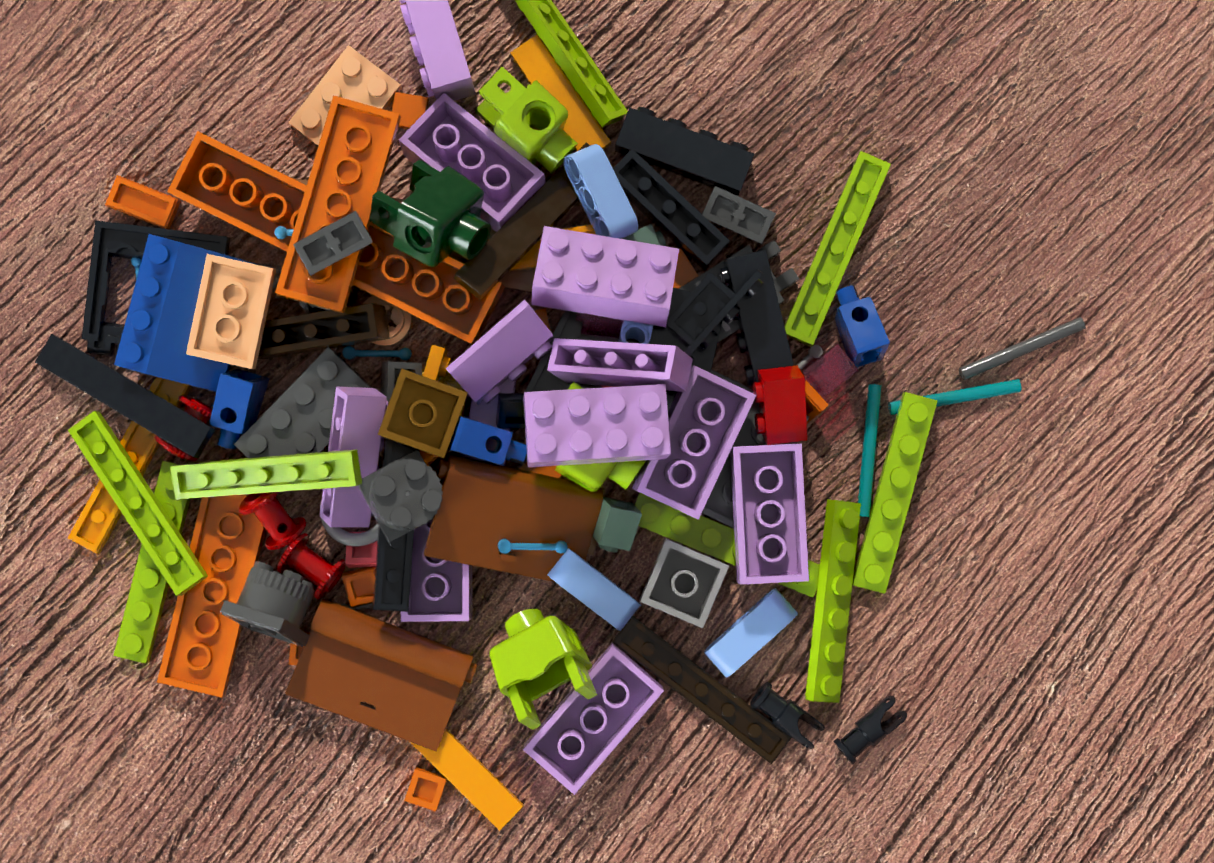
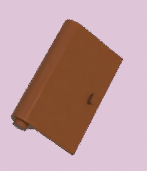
(502, 502)
(377, 663)

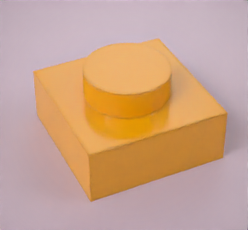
(437, 363)

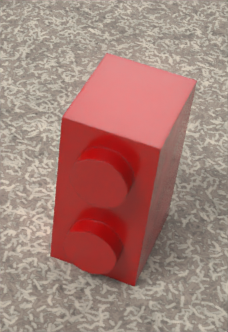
(781, 405)

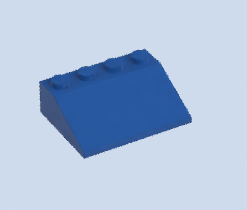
(163, 315)

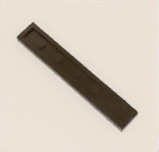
(518, 234)
(701, 689)

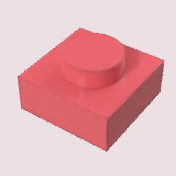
(361, 556)

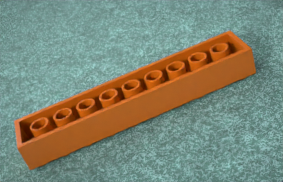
(264, 198)

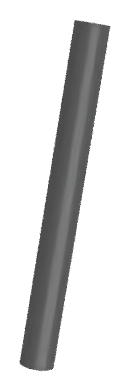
(1022, 348)

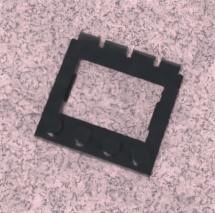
(124, 242)

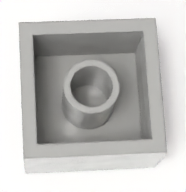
(684, 583)

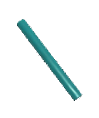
(968, 394)
(869, 448)

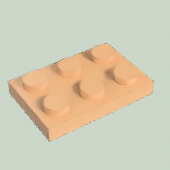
(348, 78)
(231, 311)

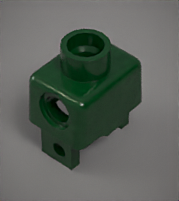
(436, 217)

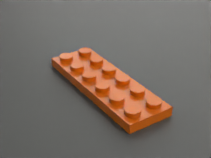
(341, 181)
(200, 637)

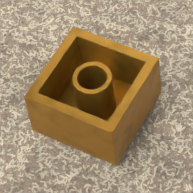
(422, 413)

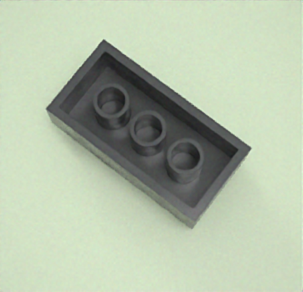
(303, 414)

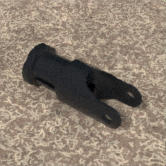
(784, 713)
(870, 730)

